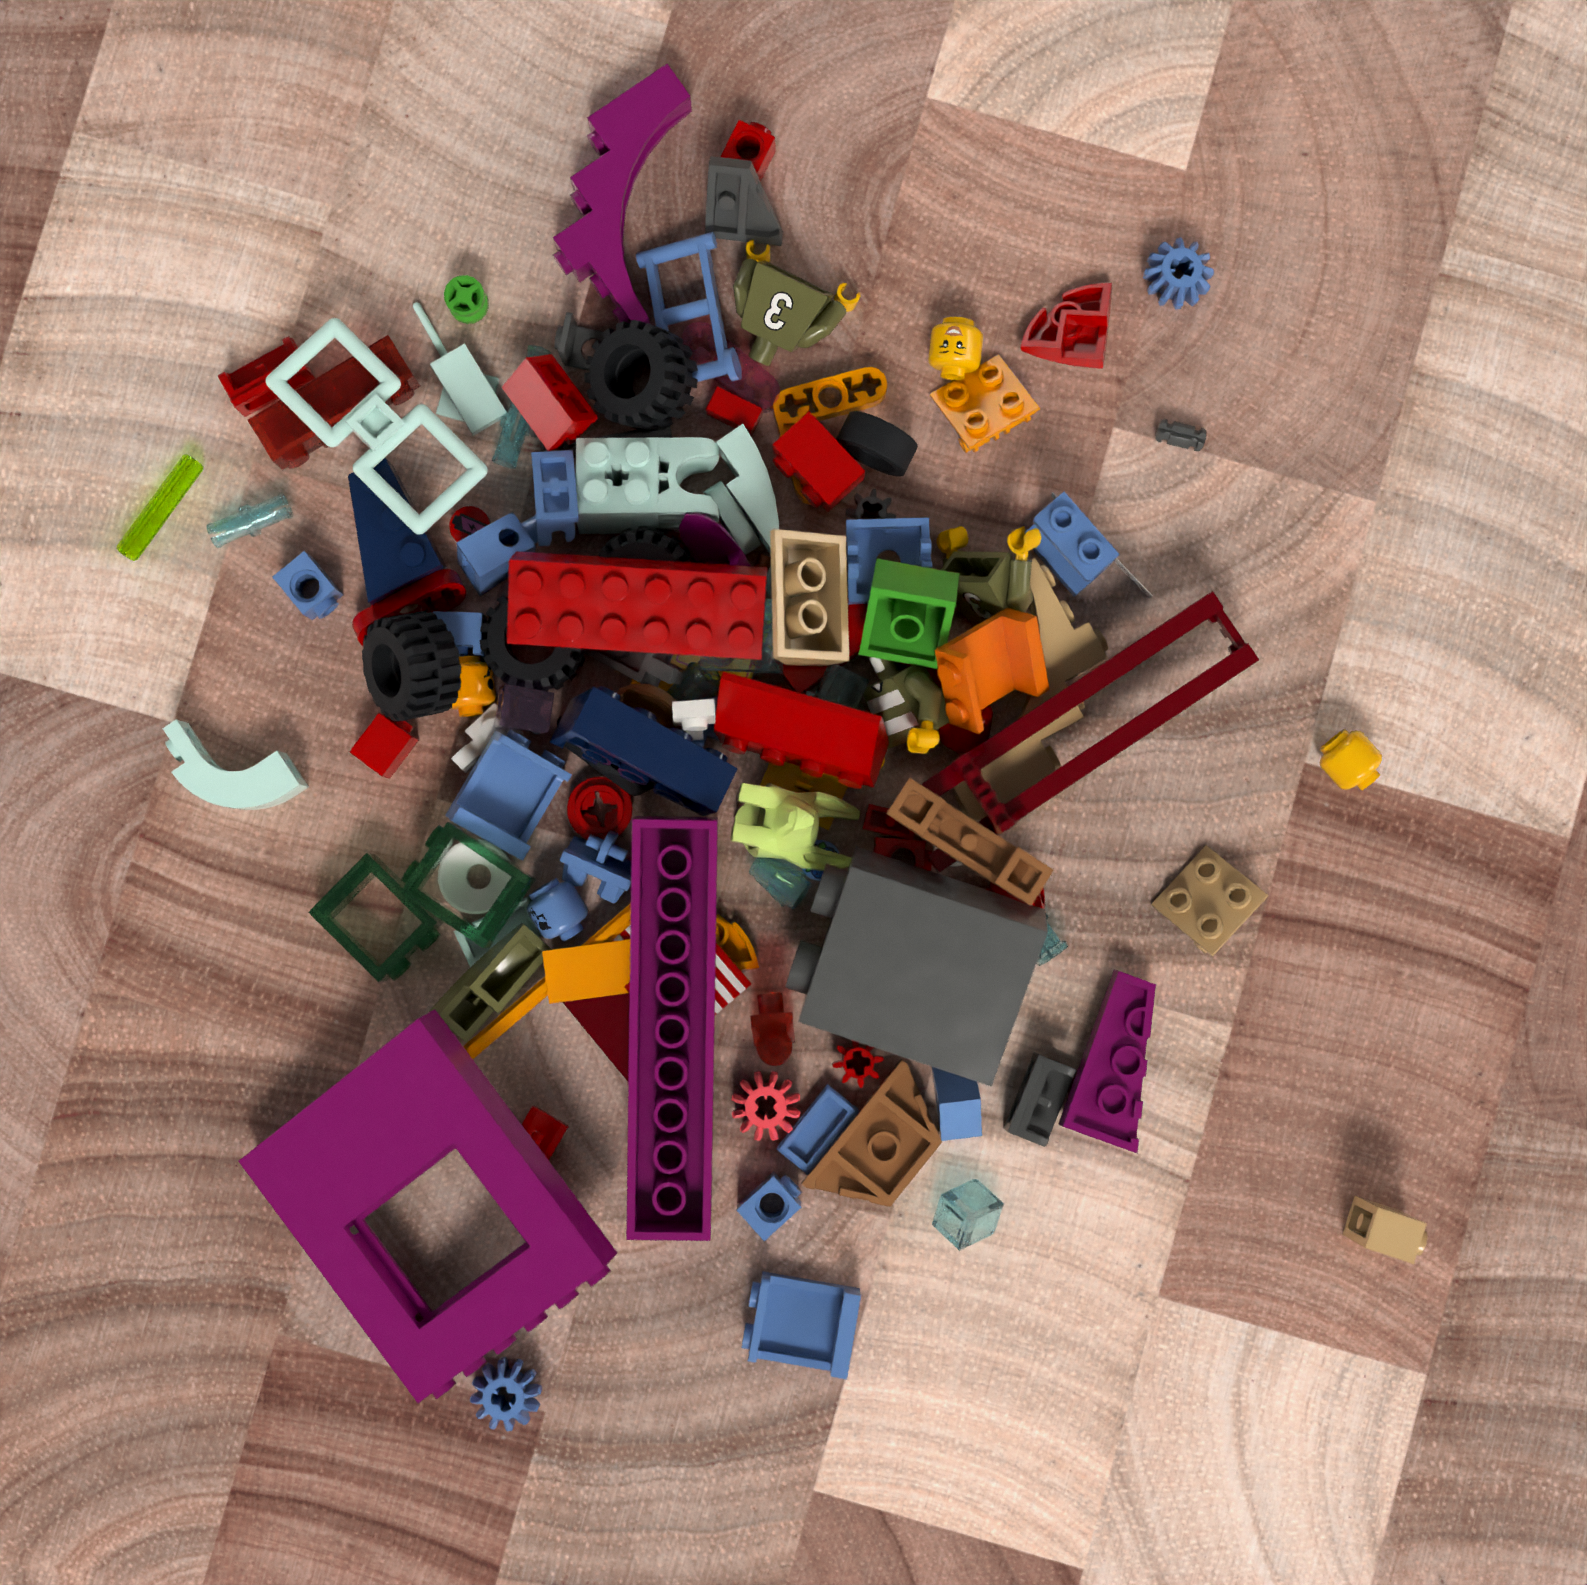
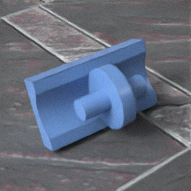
(601, 860)

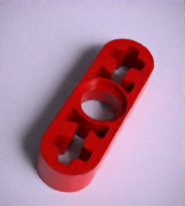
(430, 587)

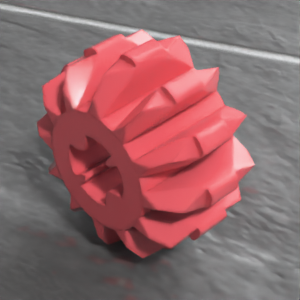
(779, 1106)

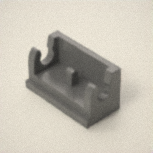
(1039, 1099)

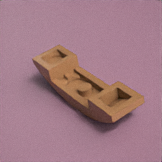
(969, 842)

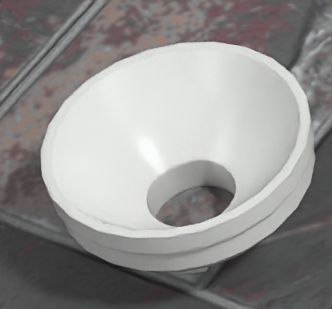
(454, 879)

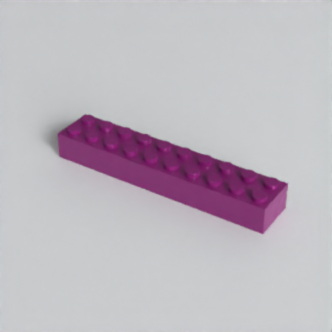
(671, 1028)

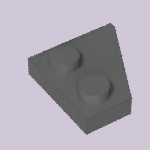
(738, 204)

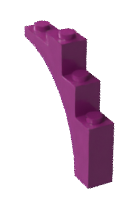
(626, 135)

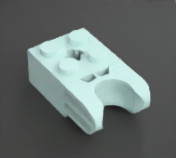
(639, 481)

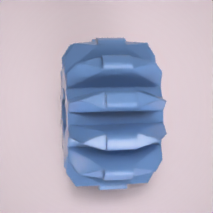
(1165, 264)
(496, 1404)

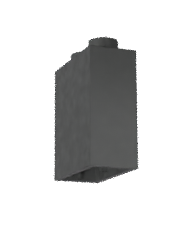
(918, 964)

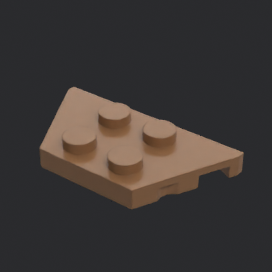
(880, 1145)

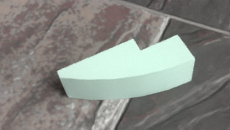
(752, 484)

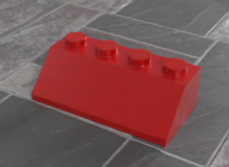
(800, 731)

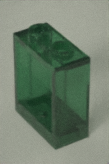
(346, 890)
(502, 909)

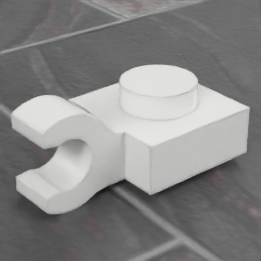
(694, 716)
(480, 732)

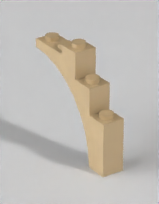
(1066, 655)

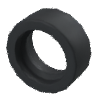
(877, 443)

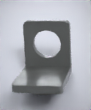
(570, 340)

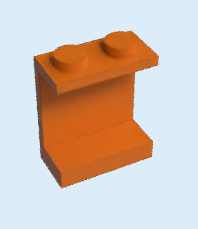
(989, 664)

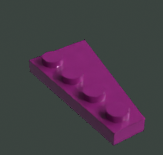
(1111, 1072)

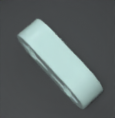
(733, 518)

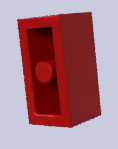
(733, 410)
(880, 822)

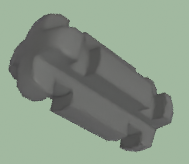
(1181, 435)

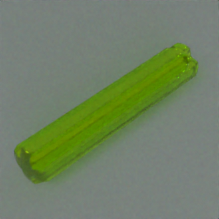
(159, 507)

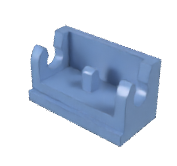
(554, 494)

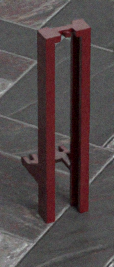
(1004, 816)

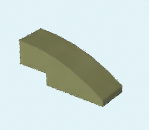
(491, 982)

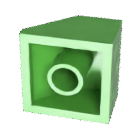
(908, 613)

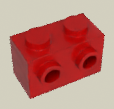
(817, 463)

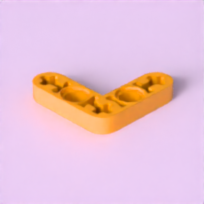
(798, 395)

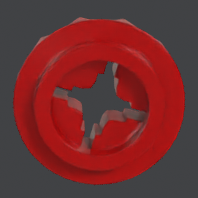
(584, 797)

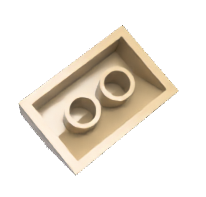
(809, 598)

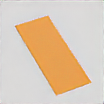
(587, 971)

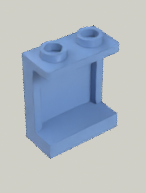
(1071, 544)
(508, 792)
(802, 1323)

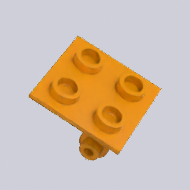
(985, 403)

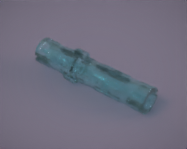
(506, 450)

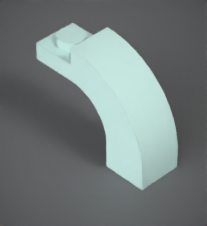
(255, 788)

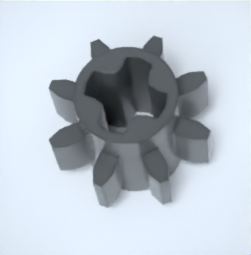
(871, 504)

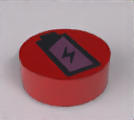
(467, 521)

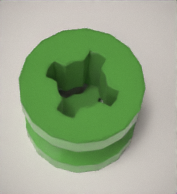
(461, 291)

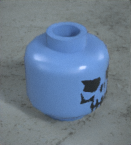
(557, 910)

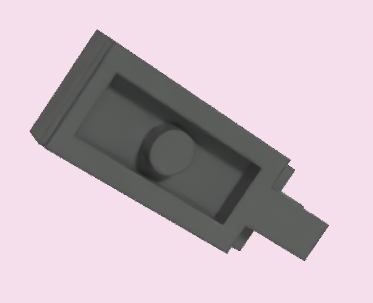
(640, 666)

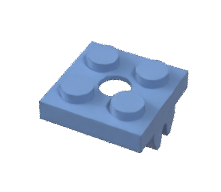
(870, 537)

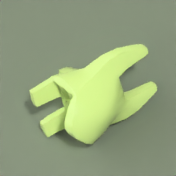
(787, 824)

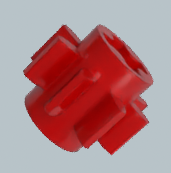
(849, 1070)

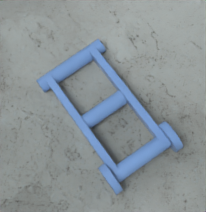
(727, 357)

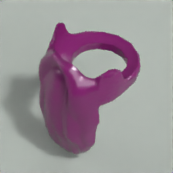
(710, 541)

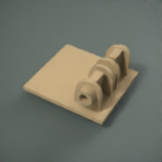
(1209, 900)

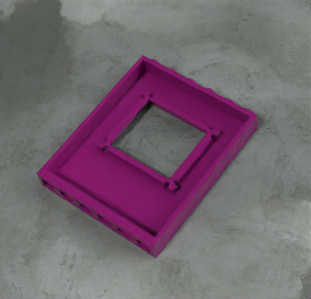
(373, 1140)

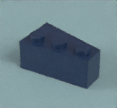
(388, 548)

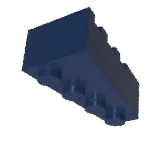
(645, 750)

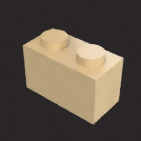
(1385, 1230)

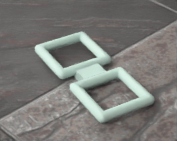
(376, 425)

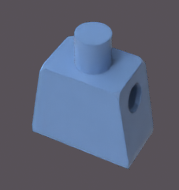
(487, 558)

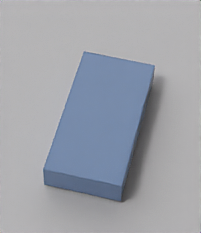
(817, 1129)

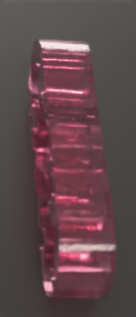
(760, 378)

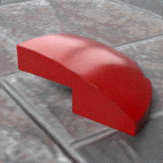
(1074, 329)

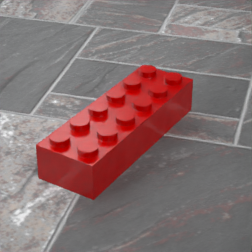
(636, 605)

